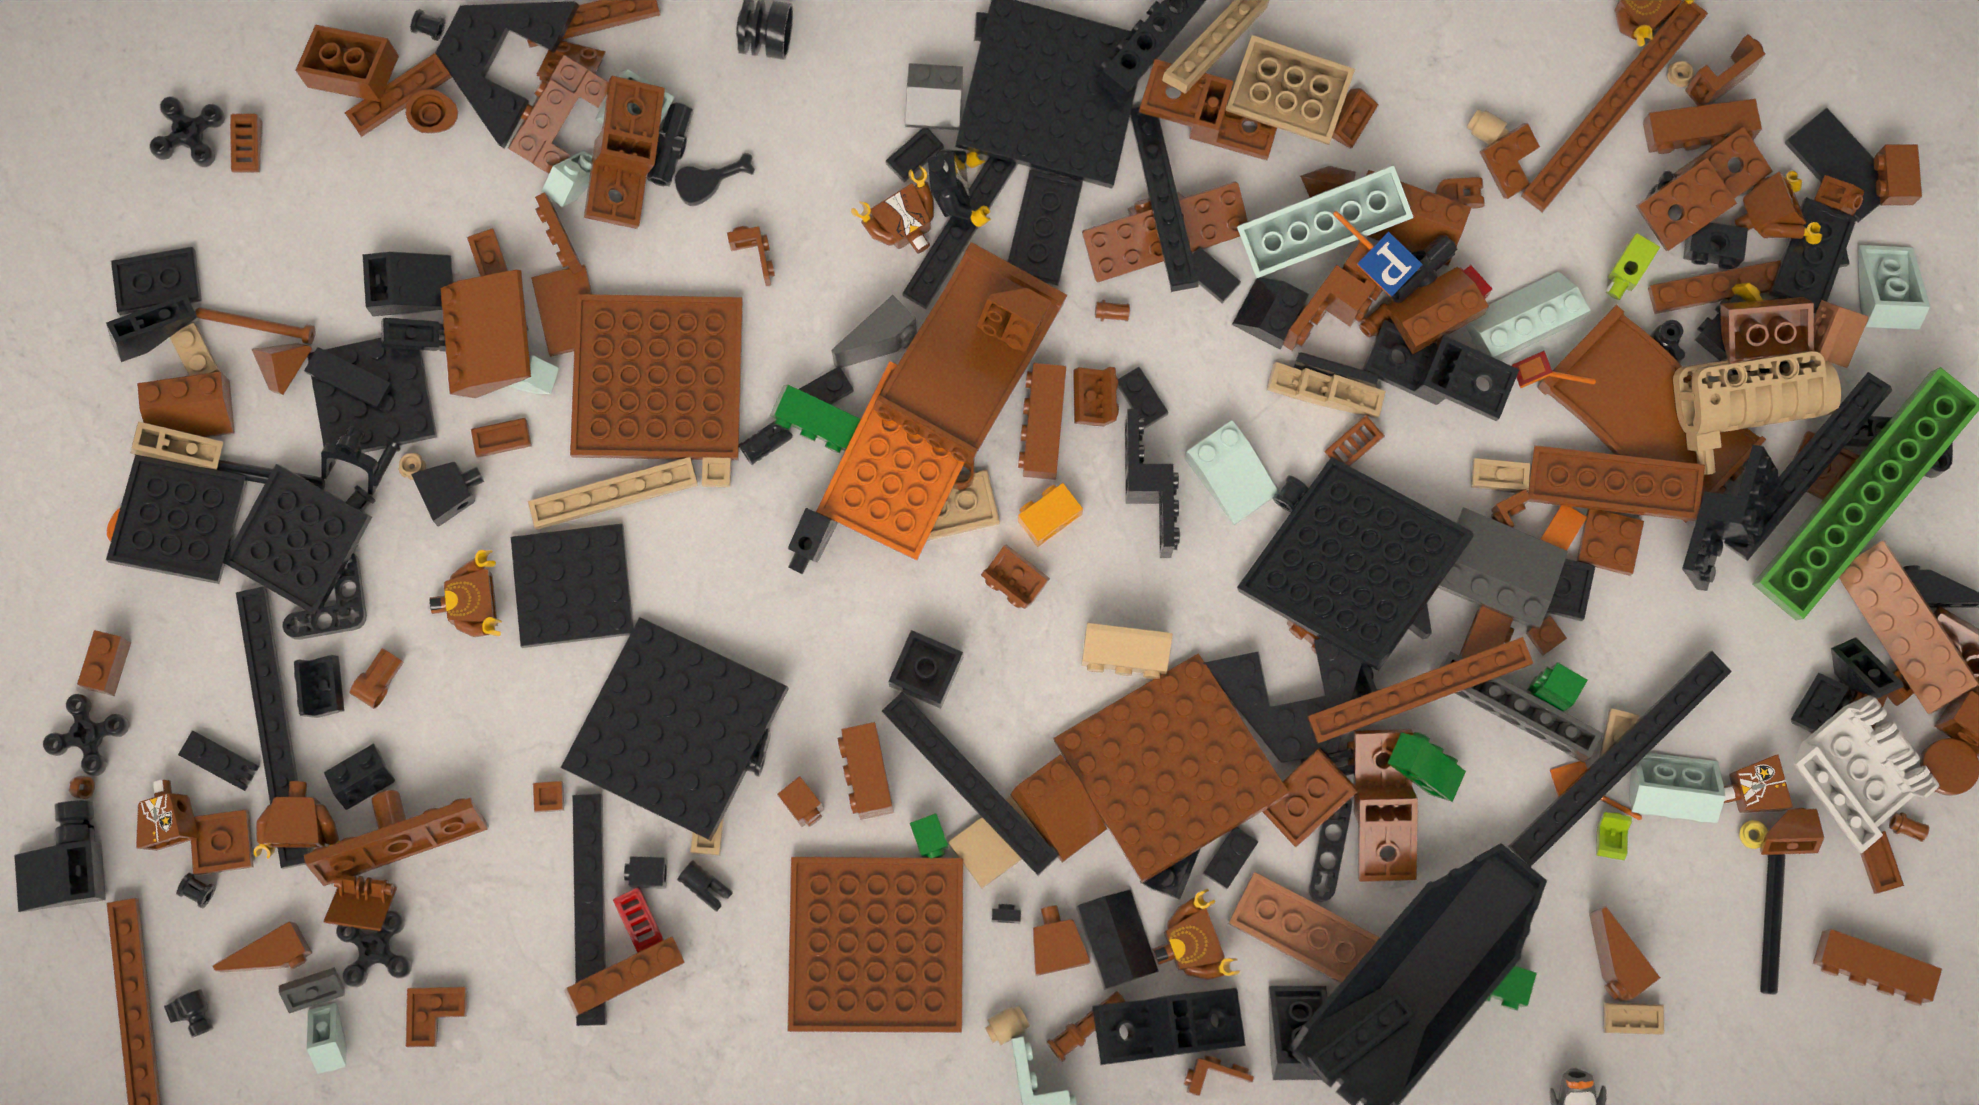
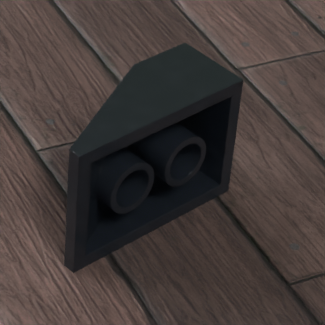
(1288, 1012)

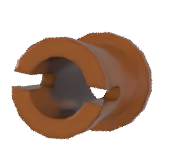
(1112, 311)
(1371, 325)
(1902, 824)

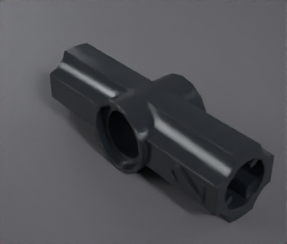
(670, 144)
(1432, 258)

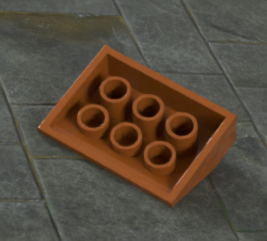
(485, 333)

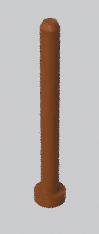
(307, 333)

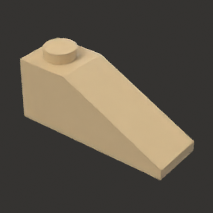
(175, 446)

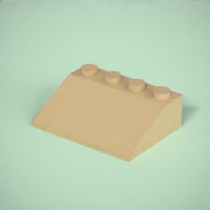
(1290, 89)

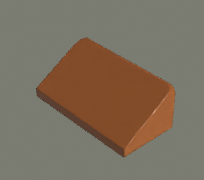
(1354, 116)

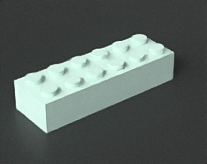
(1311, 227)

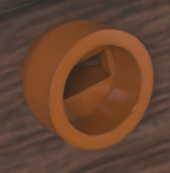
(88, 787)

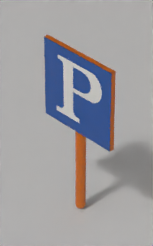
(1387, 262)

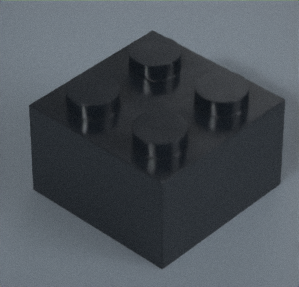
(926, 669)

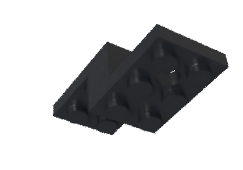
(1442, 372)
(1151, 484)
(1730, 518)
(1168, 1026)

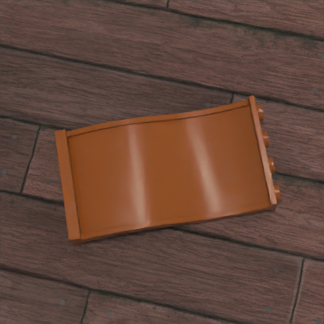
(953, 372)
(1635, 399)

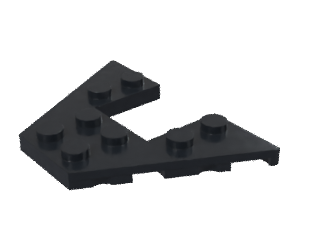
(475, 41)
(1286, 725)

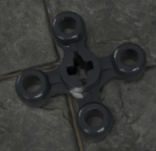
(183, 123)
(97, 732)
(367, 958)

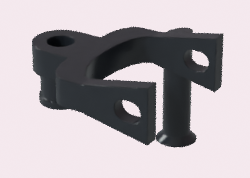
(349, 450)

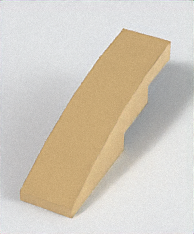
(1326, 390)

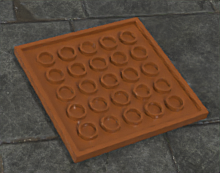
(656, 377)
(1171, 767)
(875, 945)

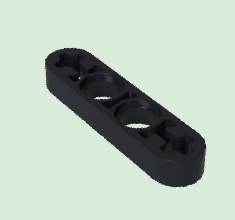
(1335, 848)

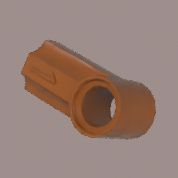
(372, 685)

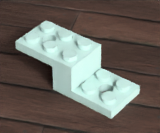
(1028, 1082)

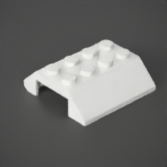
(1862, 770)

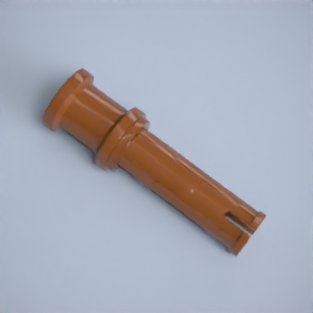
(1076, 1033)

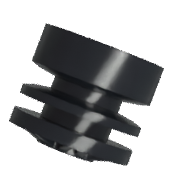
(765, 28)

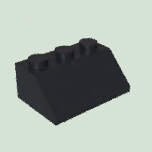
(1117, 939)

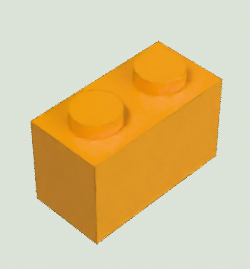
(1049, 514)

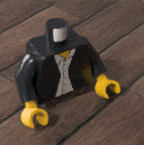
(950, 184)

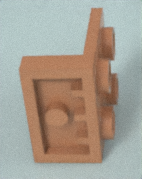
(1837, 332)

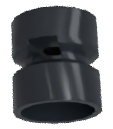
(74, 821)

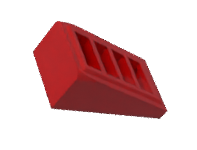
(628, 897)

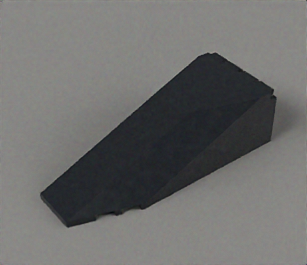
(1442, 961)

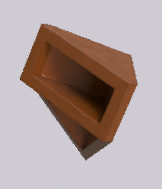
(280, 364)

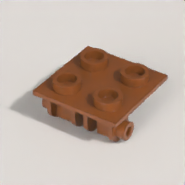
(585, 56)
(360, 902)

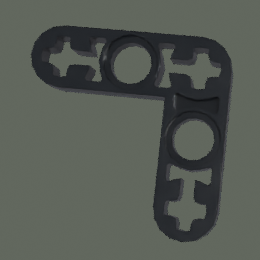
(344, 606)

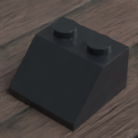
(1270, 310)

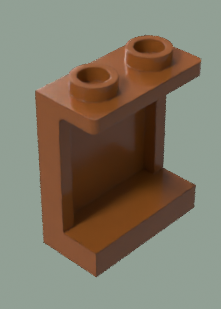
(1708, 88)

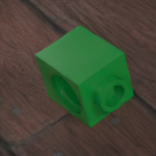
(929, 836)

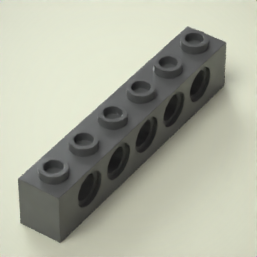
(1532, 715)

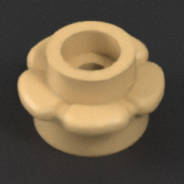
(1680, 67)
(407, 460)

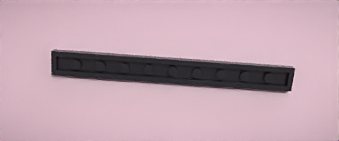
(269, 703)
(1620, 758)

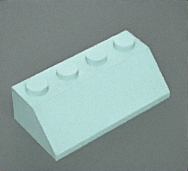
(1528, 316)

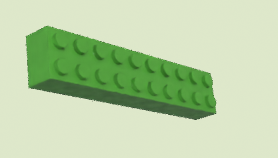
(1868, 494)

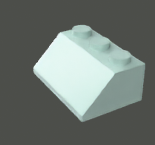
(1677, 788)

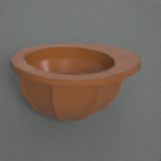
(431, 111)

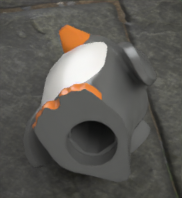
(1578, 1089)

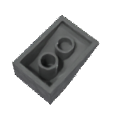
(878, 335)

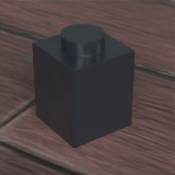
(646, 872)

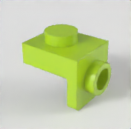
(1613, 835)

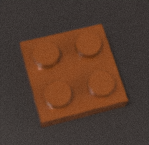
(1610, 541)
(222, 843)

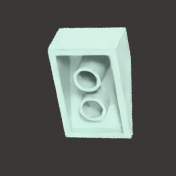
(1891, 287)
(1231, 472)

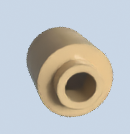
(1487, 126)
(1007, 1025)

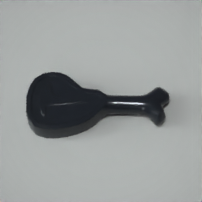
(699, 185)

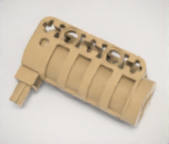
(1751, 397)

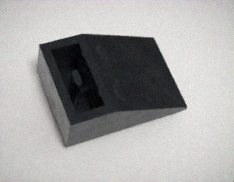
(405, 282)
(60, 876)

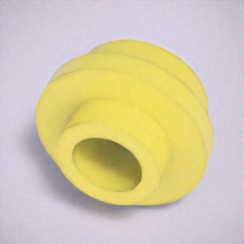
(1757, 826)

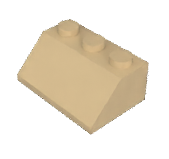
(1126, 650)

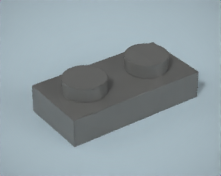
(311, 990)

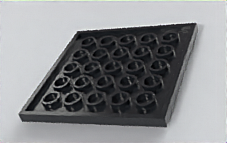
(1039, 93)
(1355, 563)
(675, 728)

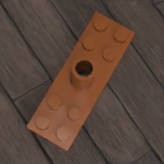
(395, 837)

